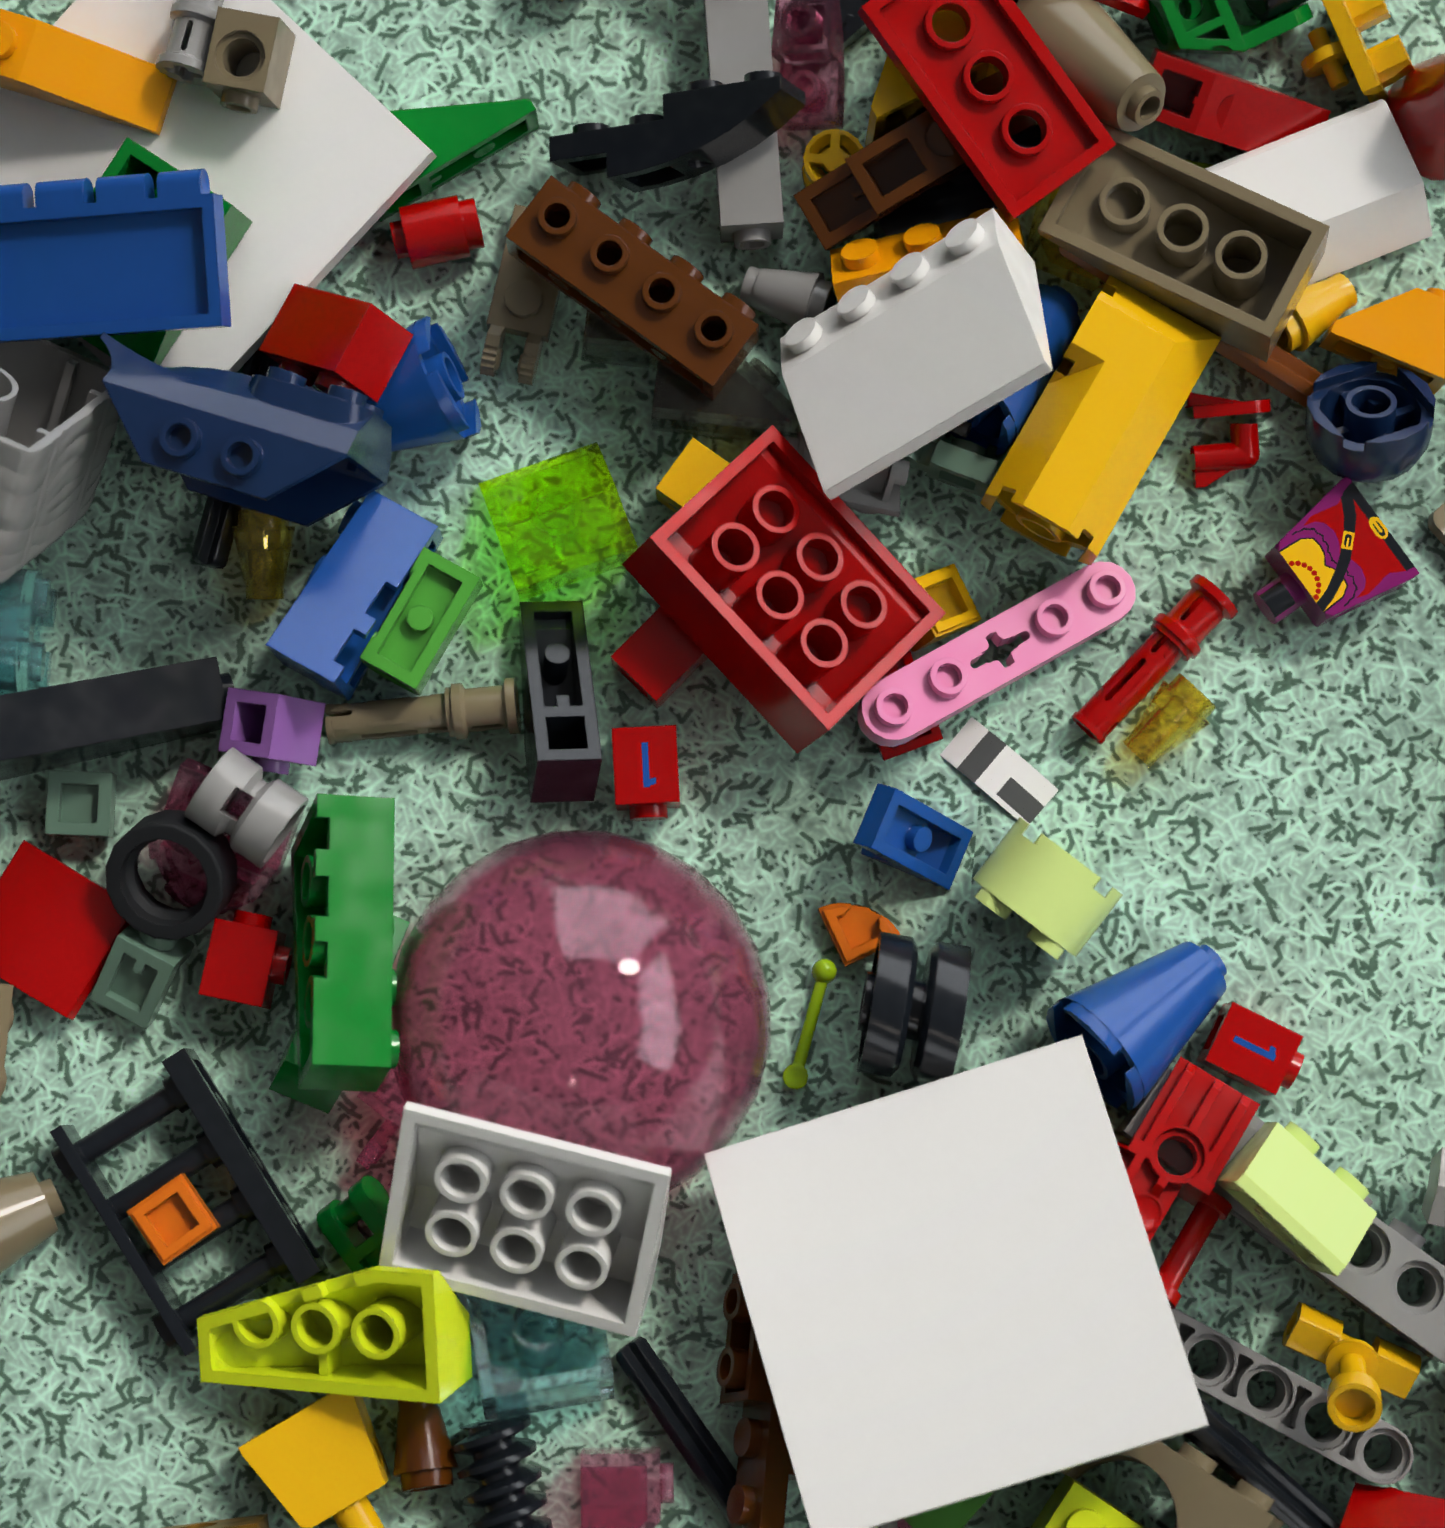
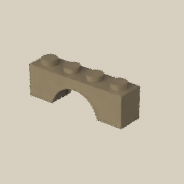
(1197, 1495)

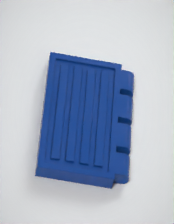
(113, 262)

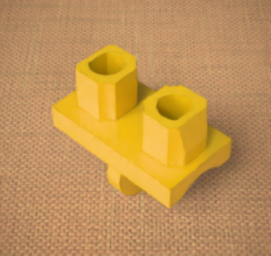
(1372, 67)

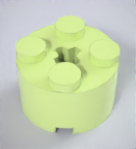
(1045, 890)

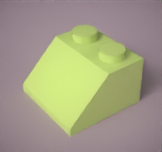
(1298, 1197)

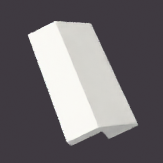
(1345, 175)

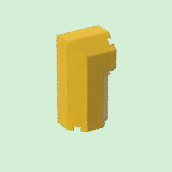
(1099, 421)

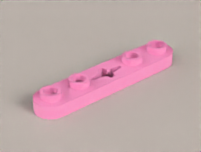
(945, 682)

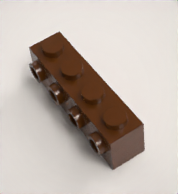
(633, 286)

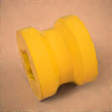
(827, 151)

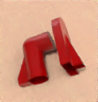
(1242, 452)

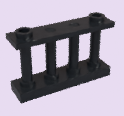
(218, 1144)

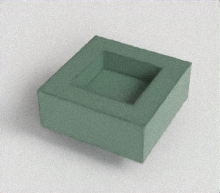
(80, 804)

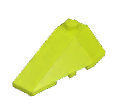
(350, 1335)

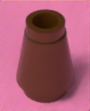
(422, 1448)

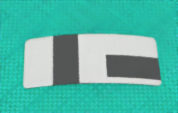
(999, 771)

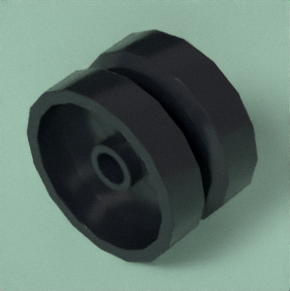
(913, 1009)

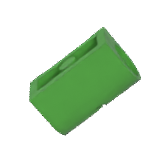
(422, 622)

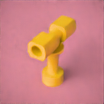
(1354, 1366)

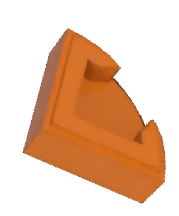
(854, 930)

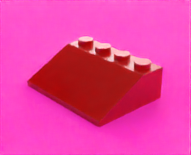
(784, 590)

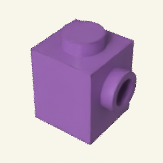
(272, 728)

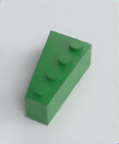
(344, 943)

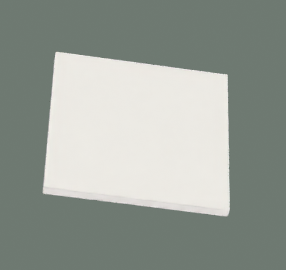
(300, 172)
(953, 1290)

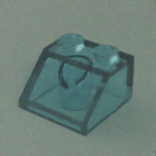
(536, 1360)

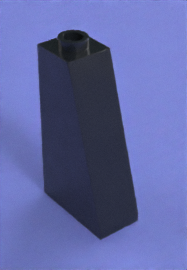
(109, 715)

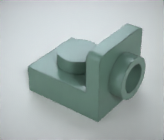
(139, 975)

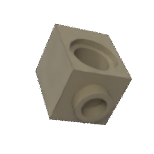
(237, 35)

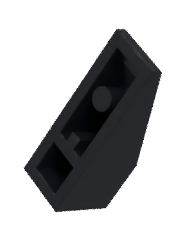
(558, 703)

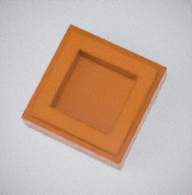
(173, 1219)

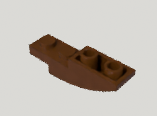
(889, 174)
(758, 1440)

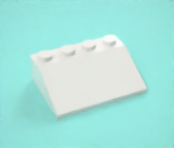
(916, 352)
(526, 1218)

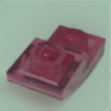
(812, 58)

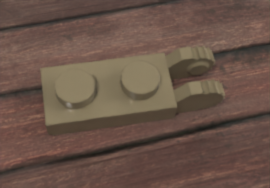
(522, 307)

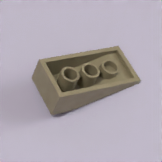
(1189, 241)

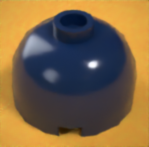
(1369, 421)

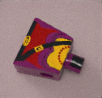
(1333, 560)

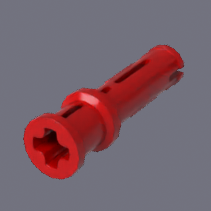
(1173, 638)

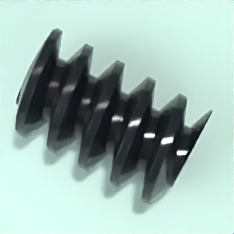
(501, 1474)

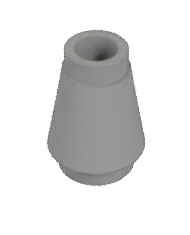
(787, 293)

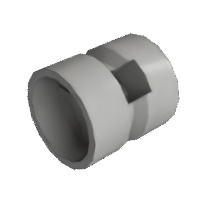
(265, 820)

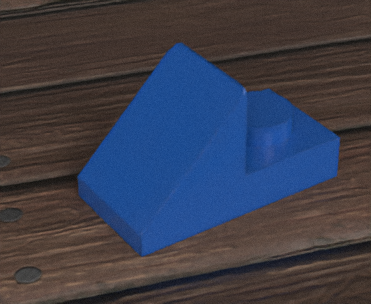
(912, 837)

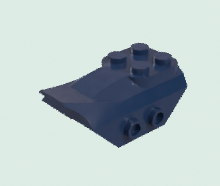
(252, 437)

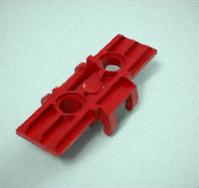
(1210, 1122)

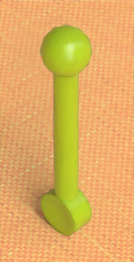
(796, 1075)

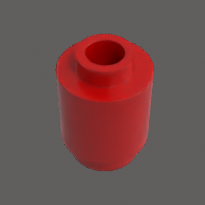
(437, 231)

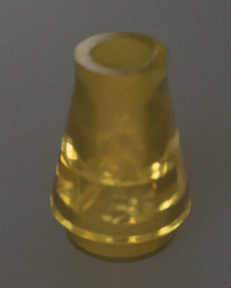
(263, 553)
(1170, 719)

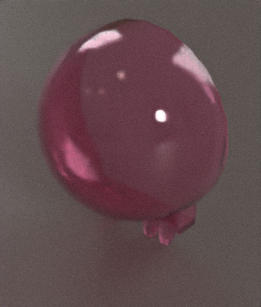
(581, 1001)

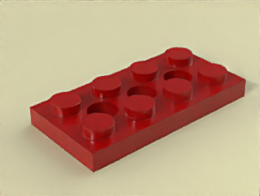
(979, 122)

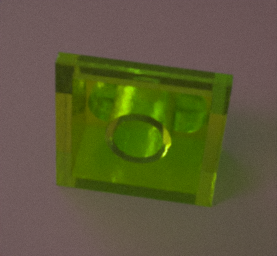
(559, 521)

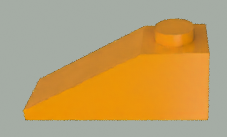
(81, 74)

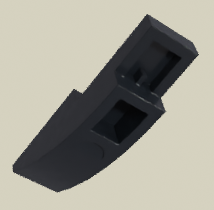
(694, 135)

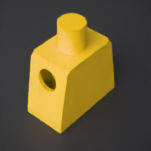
(323, 1463)

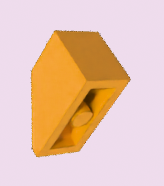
(1396, 334)

